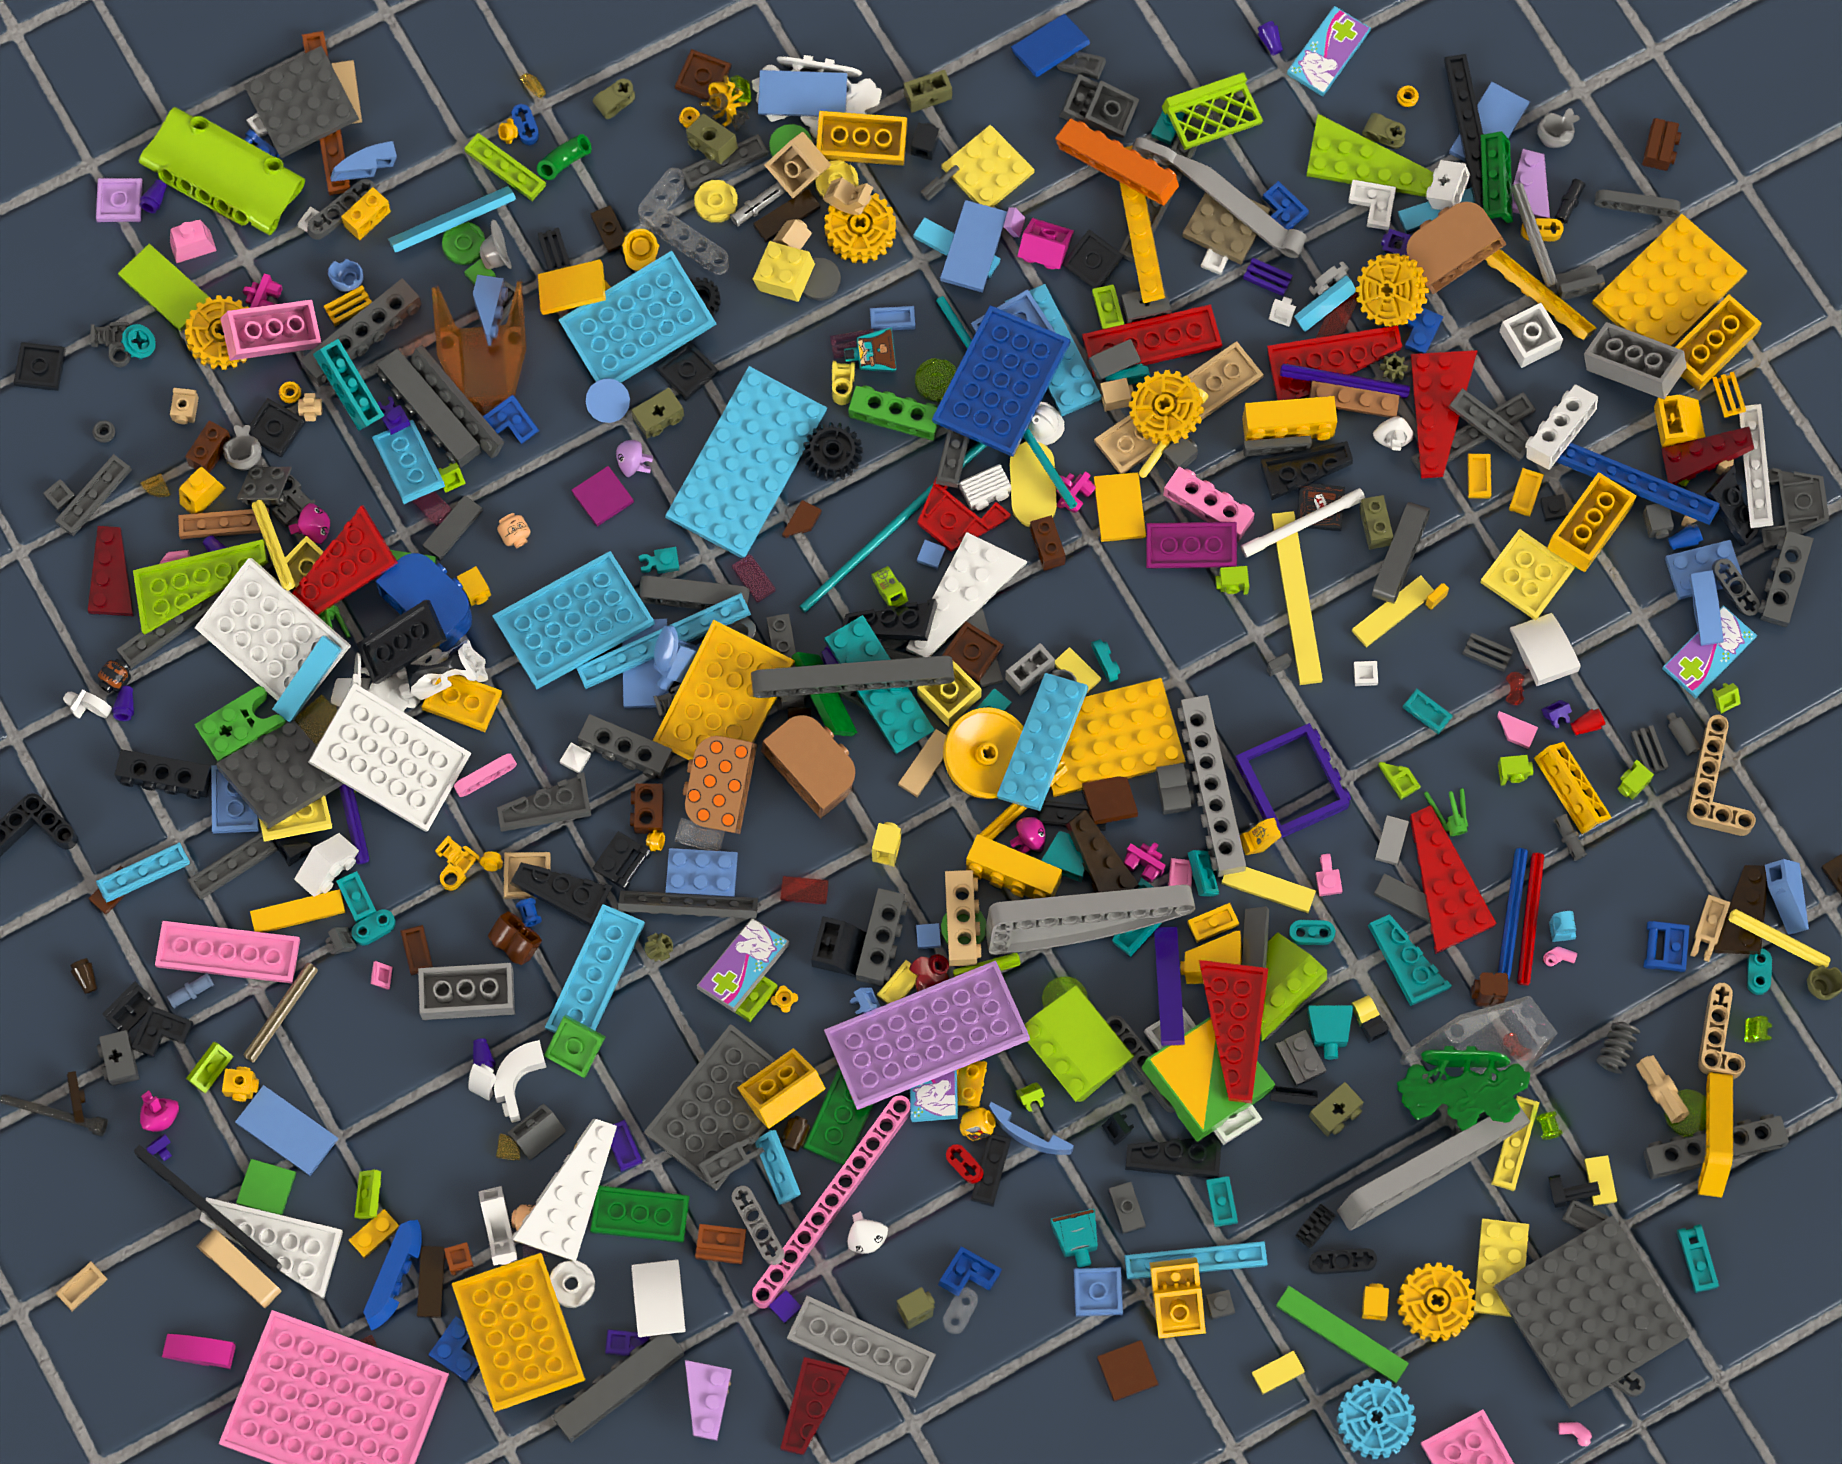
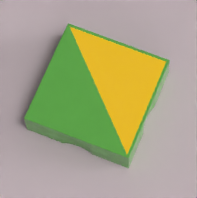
(1194, 1081)

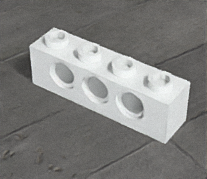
(1561, 426)

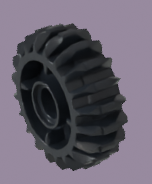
(832, 438)

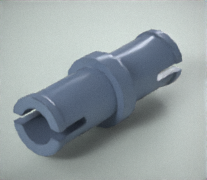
(190, 990)

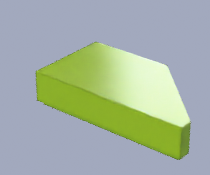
(1400, 779)

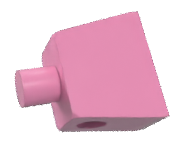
(191, 240)

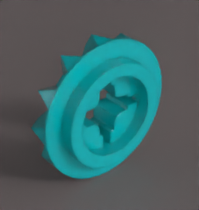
(142, 334)

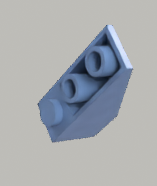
(488, 299)
(1787, 891)

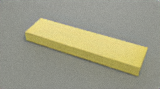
(1390, 614)
(1271, 888)
(1514, 1149)

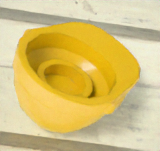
(640, 248)

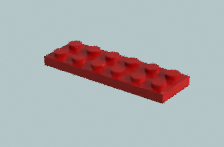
(1161, 336)

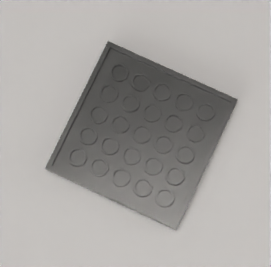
(1591, 1311)

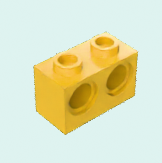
(366, 213)

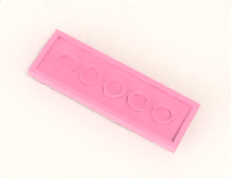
(227, 952)

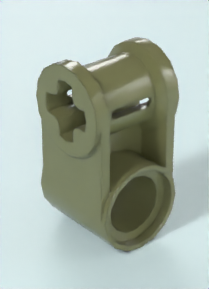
(614, 99)
(1383, 130)

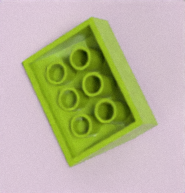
(1290, 981)
(1077, 1044)

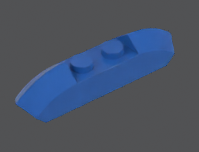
(397, 1262)

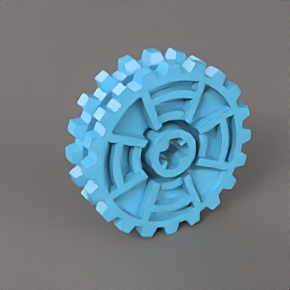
(1372, 1437)

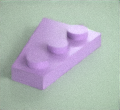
(1532, 175)
(707, 1397)

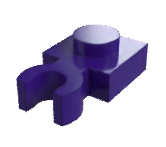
(394, 416)

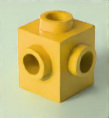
(240, 1084)

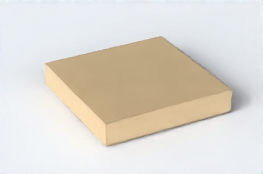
(511, 863)

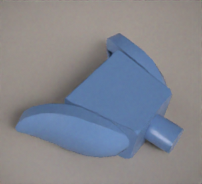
(672, 657)

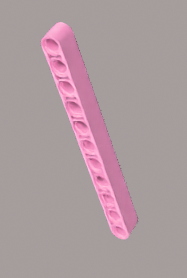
(833, 1190)

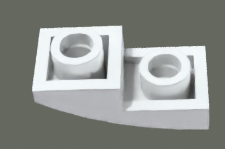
(482, 1081)

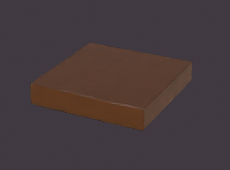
(700, 72)
(973, 651)
(1109, 799)
(1127, 1370)

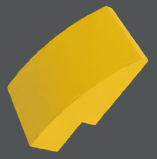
(1177, 1297)

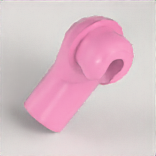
(175, 555)
(1558, 954)
(1576, 1429)

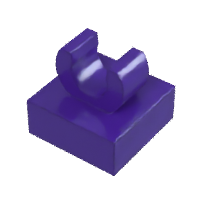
(1557, 710)
(159, 1146)

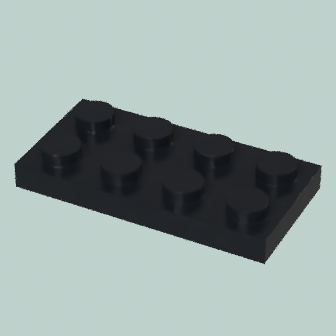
(401, 641)

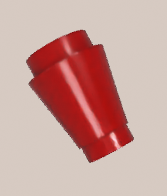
(1588, 722)

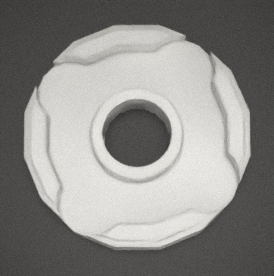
(585, 1287)

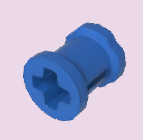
(528, 912)

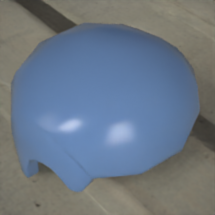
(345, 275)

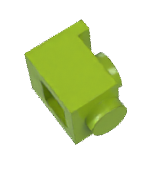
(1233, 580)
(1514, 769)
(1635, 781)

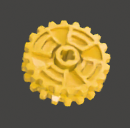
(861, 242)
(1408, 288)
(203, 333)
(1174, 420)
(1440, 1284)

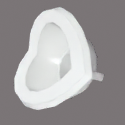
(1046, 424)

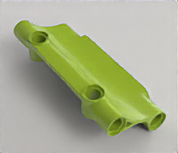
(221, 170)

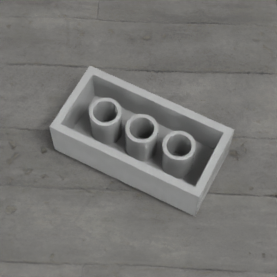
(1635, 360)
(466, 991)

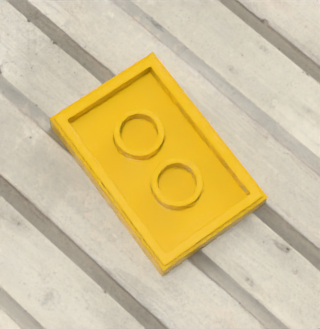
(571, 287)
(1119, 507)
(464, 702)

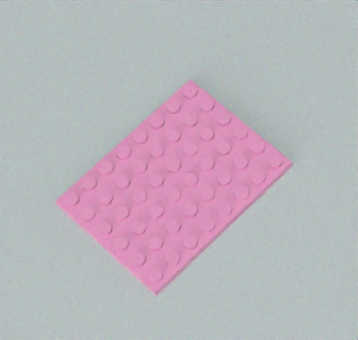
(330, 1400)

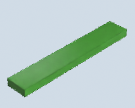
(1342, 1334)

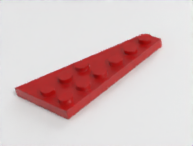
(1334, 353)
(1435, 384)
(346, 564)
(1450, 893)
(1236, 1012)

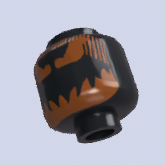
(114, 676)

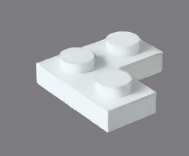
(1378, 198)

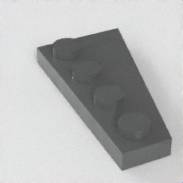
(555, 804)

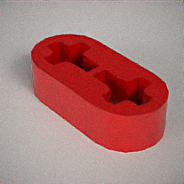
(961, 1167)

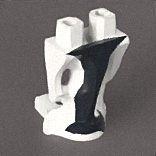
(457, 661)

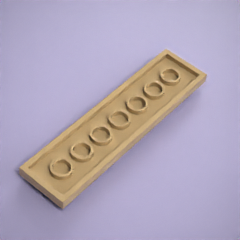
(1219, 377)

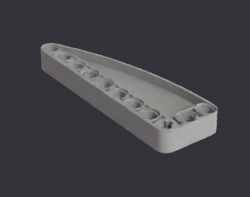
(1081, 917)
(1425, 1169)

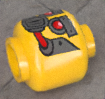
(977, 1124)

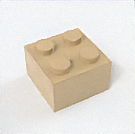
(797, 164)

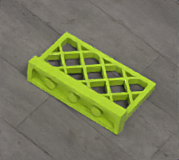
(1207, 93)

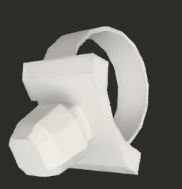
(85, 700)

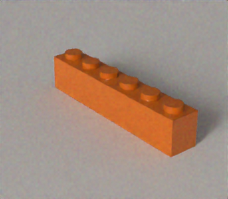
(1117, 161)

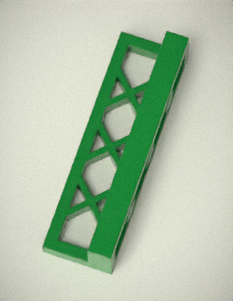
(1496, 176)

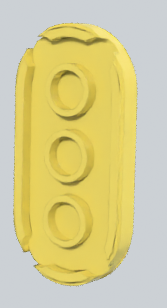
(1031, 487)

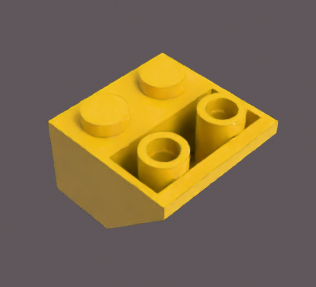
(1678, 420)

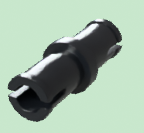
(1570, 200)

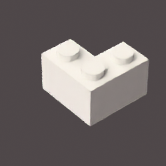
(326, 863)

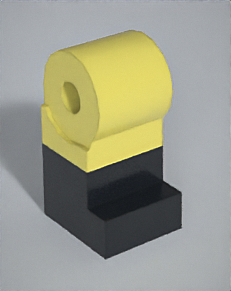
(1369, 1019)

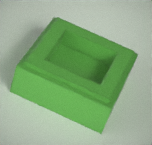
(478, 269)

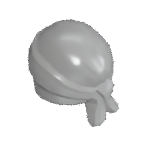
(1557, 130)
(243, 450)

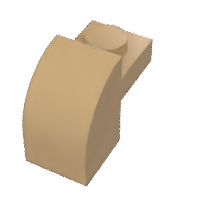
(848, 197)

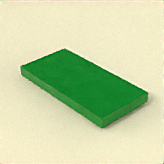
(828, 704)
(837, 1124)
(640, 1214)

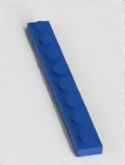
(1640, 483)

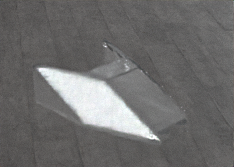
(1508, 1028)

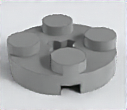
(1329, 278)

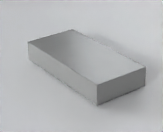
(1391, 840)

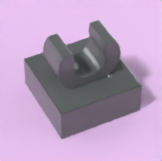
(341, 939)

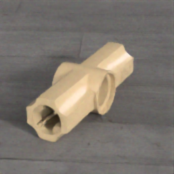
(1662, 1089)

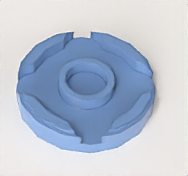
(607, 400)

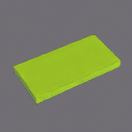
(163, 286)

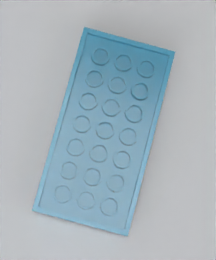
(746, 463)

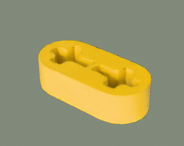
(1544, 228)

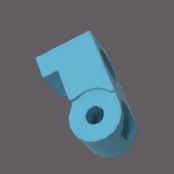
(1562, 926)

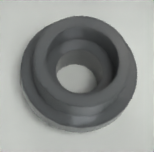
(99, 427)

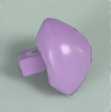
(631, 459)

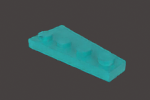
(1411, 969)

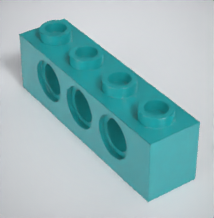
(348, 384)

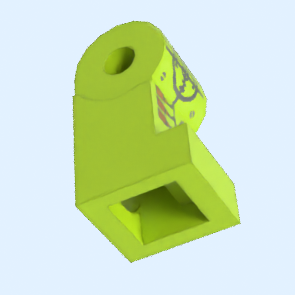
(889, 587)

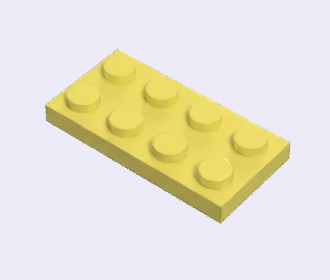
(1499, 1256)

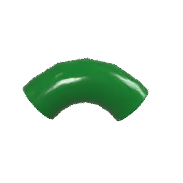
(563, 156)

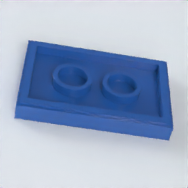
(1050, 45)

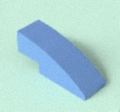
(365, 162)
(1706, 607)

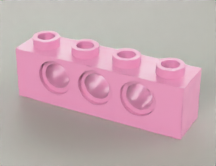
(1185, 478)

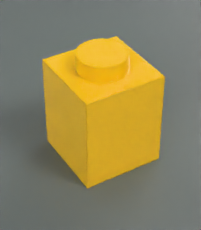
(474, 586)
(1375, 1302)

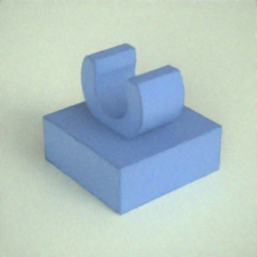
(866, 999)

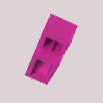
(199, 1350)

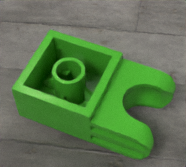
(239, 720)

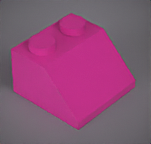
(1045, 243)

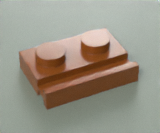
(720, 1244)

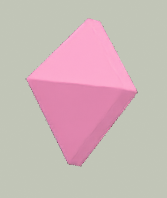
(381, 975)

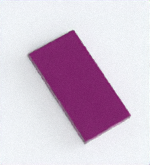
(1192, 545)

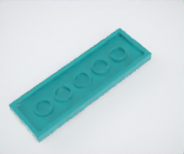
(892, 708)

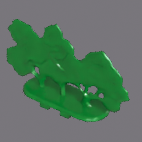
(1468, 1093)

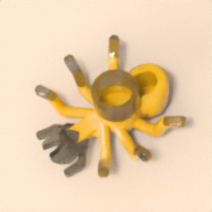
(722, 99)

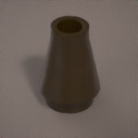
(84, 975)

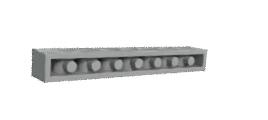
(1200, 709)

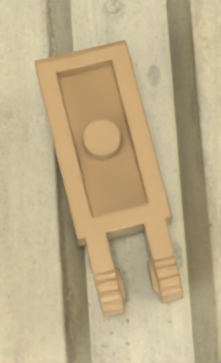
(1710, 925)

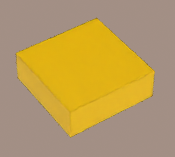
(1436, 596)

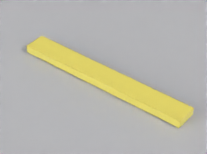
(1297, 603)

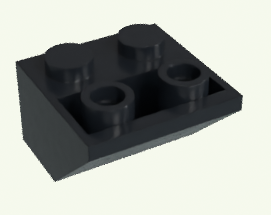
(838, 947)

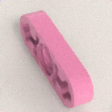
(485, 775)

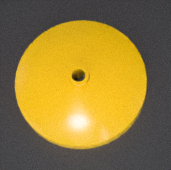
(971, 735)

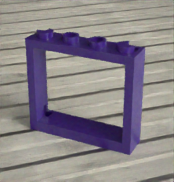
(1259, 797)

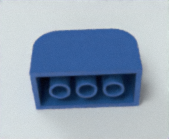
(420, 579)

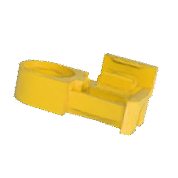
(461, 861)

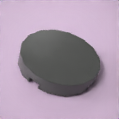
(823, 280)

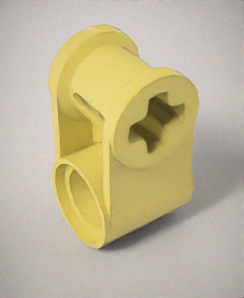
(842, 378)

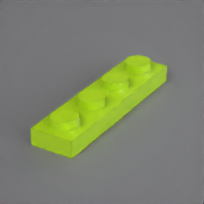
(505, 167)

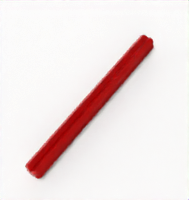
(1530, 919)

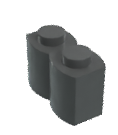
(1174, 789)

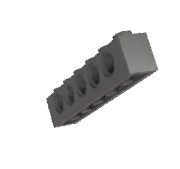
(400, 294)
(1660, 1166)

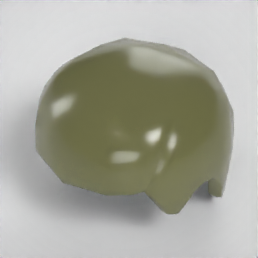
(1825, 982)

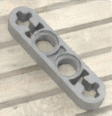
(757, 1225)

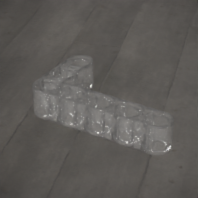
(678, 228)

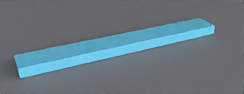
(643, 648)

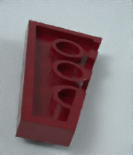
(1692, 457)
(109, 578)
(812, 1398)

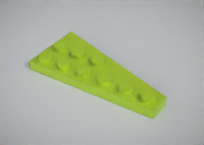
(1347, 156)
(180, 584)

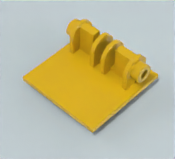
(970, 1083)

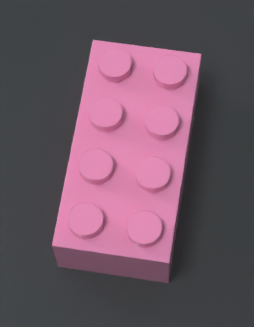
(270, 330)

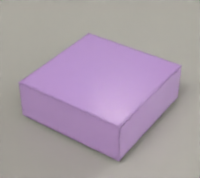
(1014, 222)

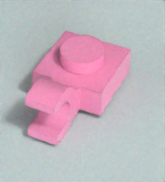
(1328, 880)

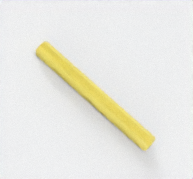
(273, 545)
(1778, 938)

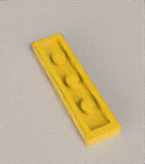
(297, 911)

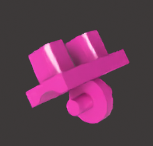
(258, 294)
(1080, 484)
(1153, 866)

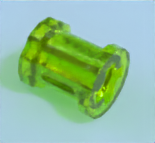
(1549, 1125)

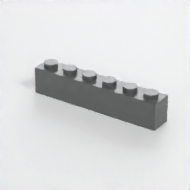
(428, 408)
(617, 1386)

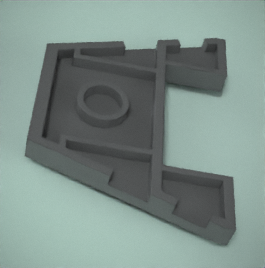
(1802, 504)

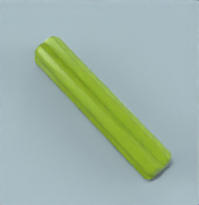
(1004, 962)

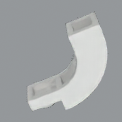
(514, 1066)
(498, 1226)

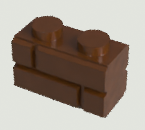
(1660, 144)
(1490, 989)

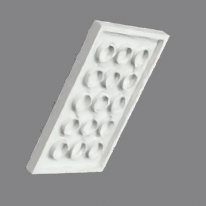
(265, 629)
(389, 757)

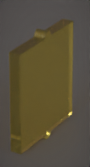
(316, 718)

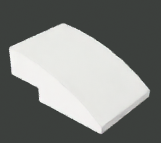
(1545, 649)
(658, 1298)

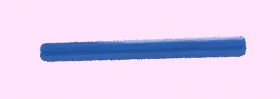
(1512, 912)

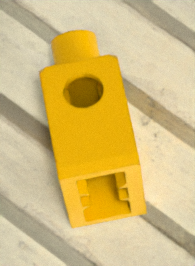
(199, 491)

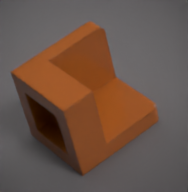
(458, 1257)

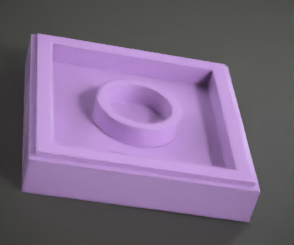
(119, 199)

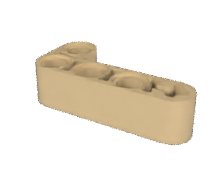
(1718, 1029)
(238, 1267)

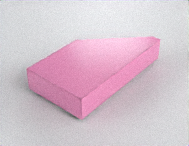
(1517, 730)

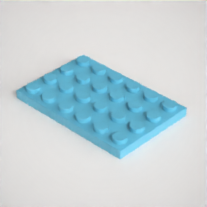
(638, 321)
(573, 620)

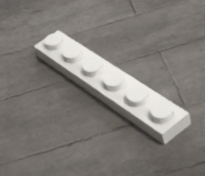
(1757, 470)

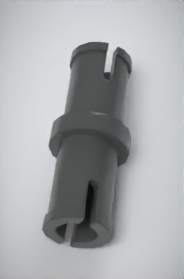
(1570, 837)

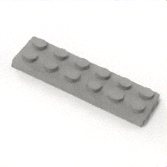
(861, 1347)

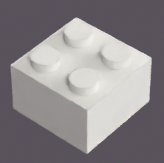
(1531, 335)

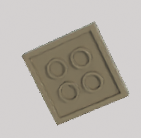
(1220, 230)

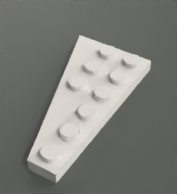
(300, 1246)

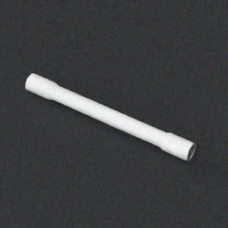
(1343, 503)

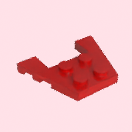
(949, 519)

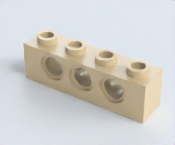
(958, 953)

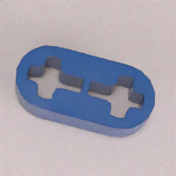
(530, 123)

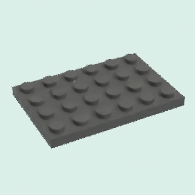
(708, 1108)

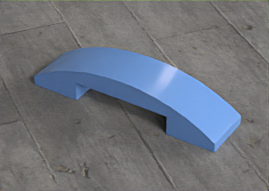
(1054, 1146)

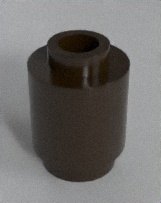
(795, 1133)

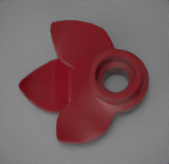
(927, 973)

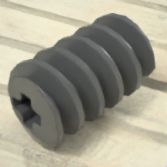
(1616, 1046)

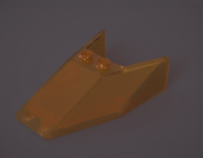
(482, 371)

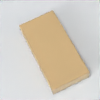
(81, 1286)

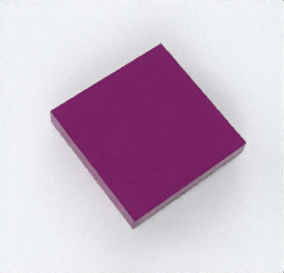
(602, 496)

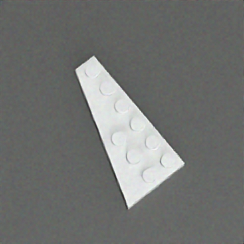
(968, 584)
(566, 1203)

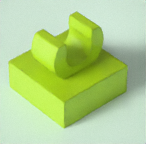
(452, 477)
(1726, 697)
(1030, 1093)

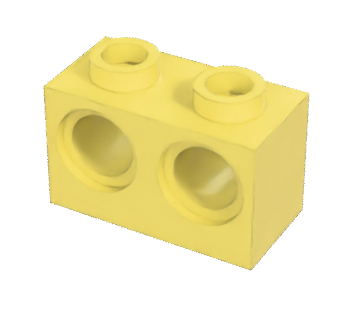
(886, 844)

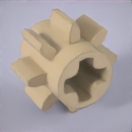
(310, 407)

